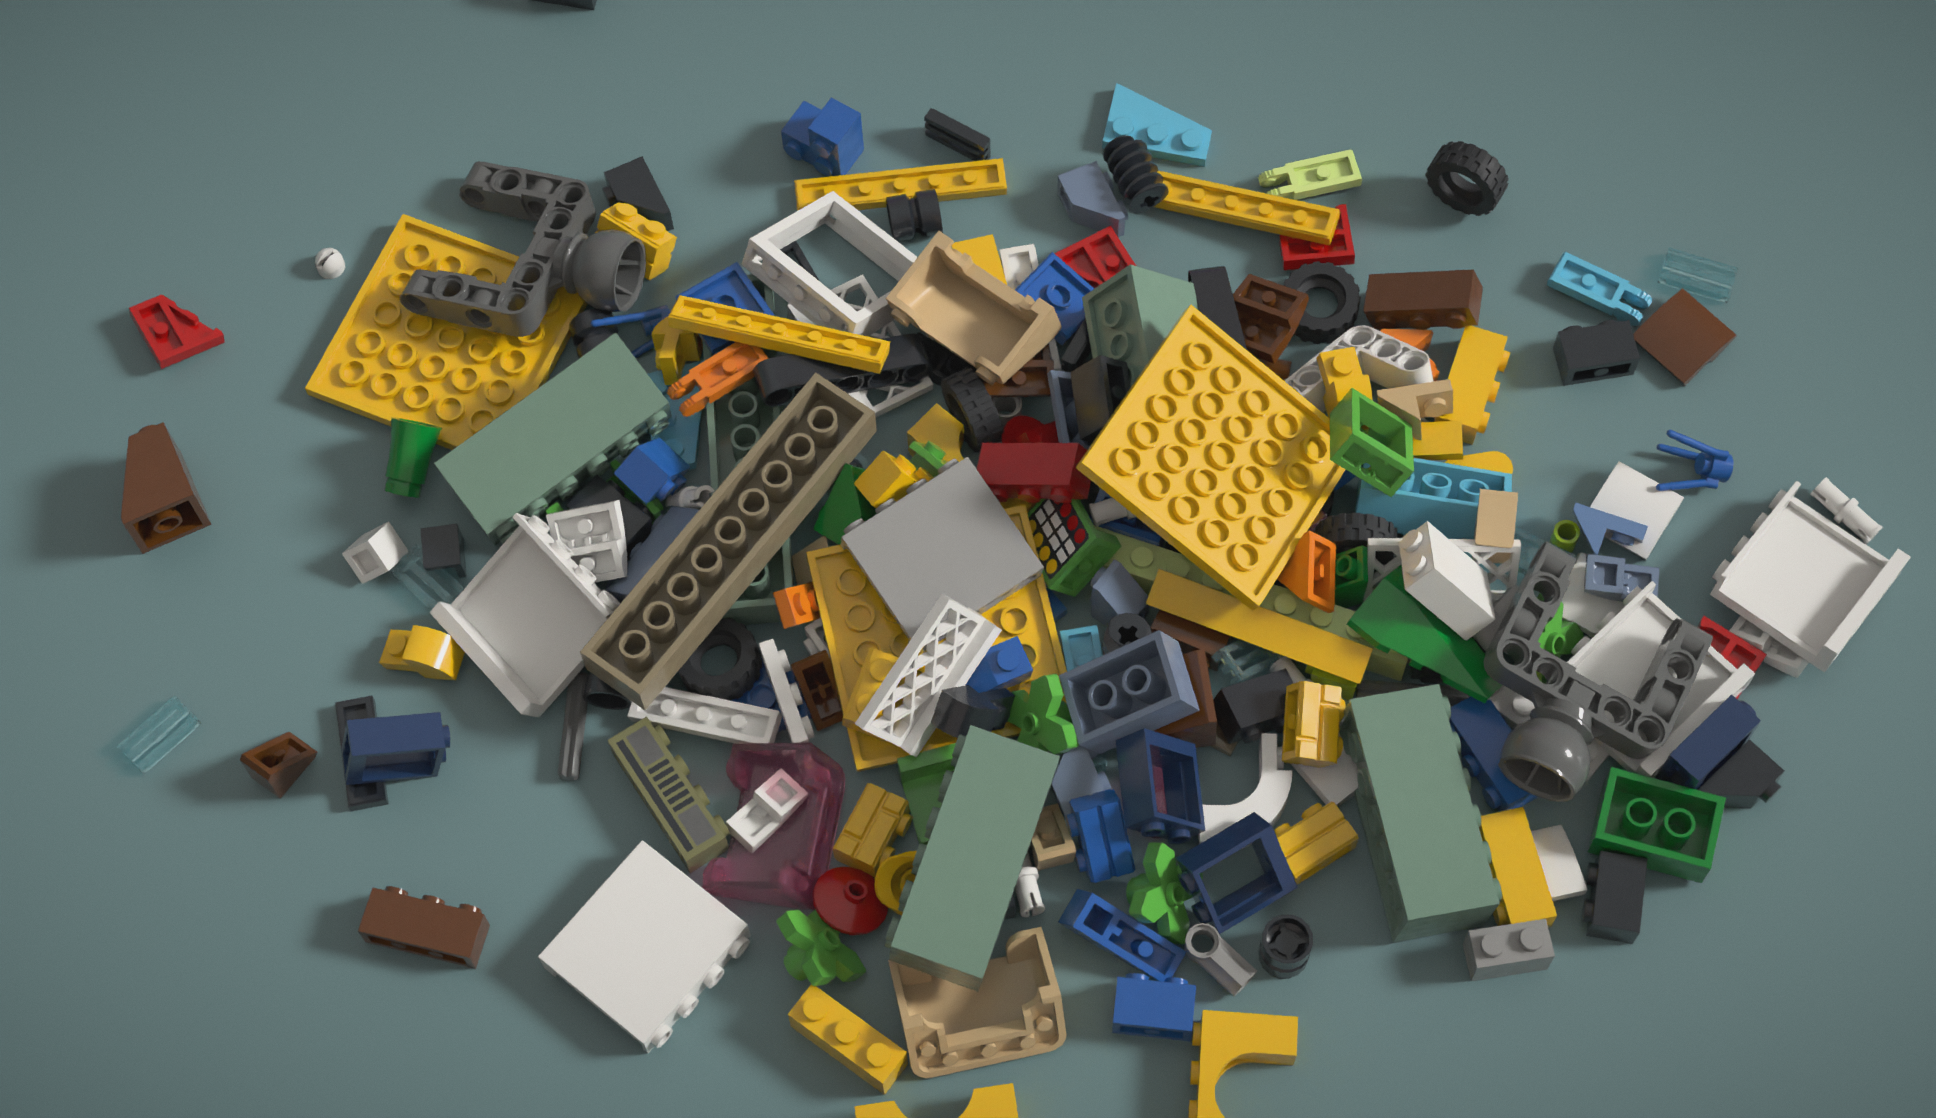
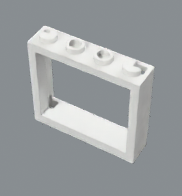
(803, 289)

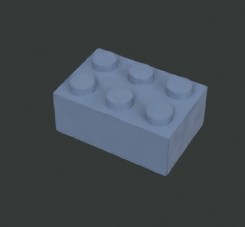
(1128, 691)

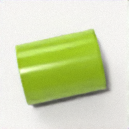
(1565, 529)

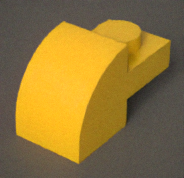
(673, 349)
(1341, 373)
(423, 651)

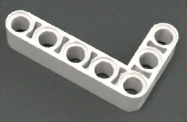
(1379, 355)

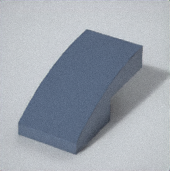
(1614, 579)

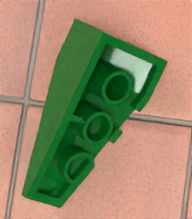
(1401, 623)

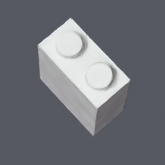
(1446, 580)

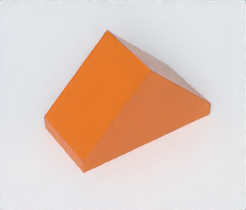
(1312, 571)

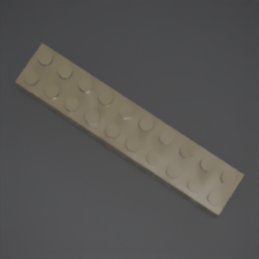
(729, 541)

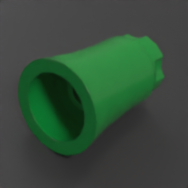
(409, 456)

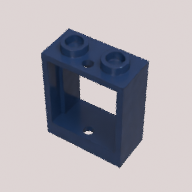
(1710, 744)
(394, 748)
(1181, 785)
(1252, 897)

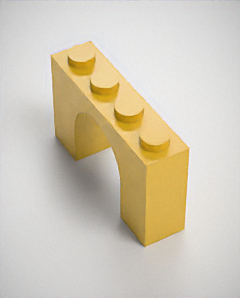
(1236, 1039)

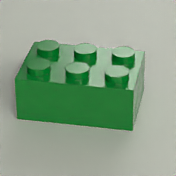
(1657, 822)

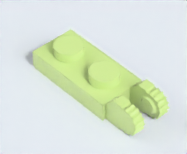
(1314, 176)

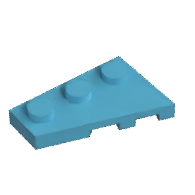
(1164, 131)
(682, 432)

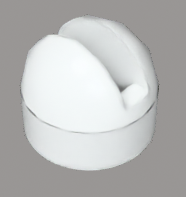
(333, 265)

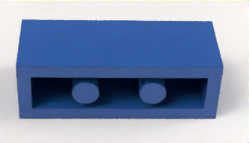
(1481, 739)

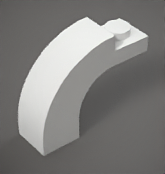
(1267, 799)

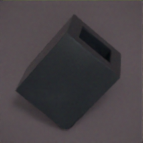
(443, 548)

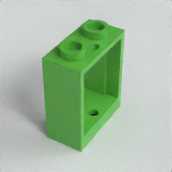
(1384, 445)

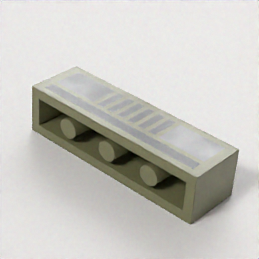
(669, 794)

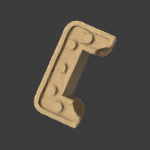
(972, 311)
(963, 1029)

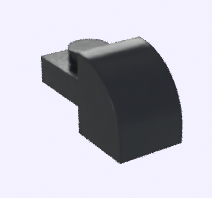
(965, 707)

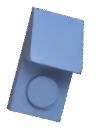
(1596, 522)

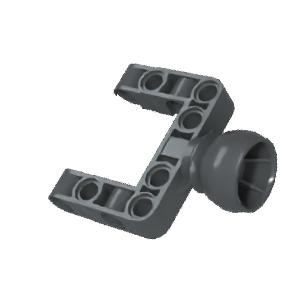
(602, 267)
(1550, 750)

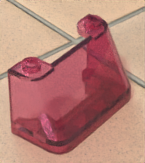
(801, 850)

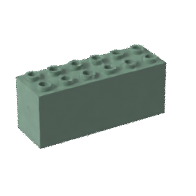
(1134, 315)
(556, 439)
(1419, 813)
(971, 857)

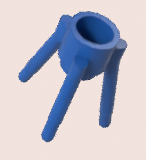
(648, 319)
(1712, 465)

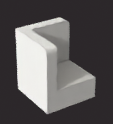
(375, 552)

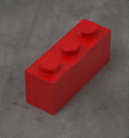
(1034, 471)

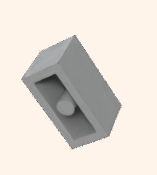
(1508, 949)

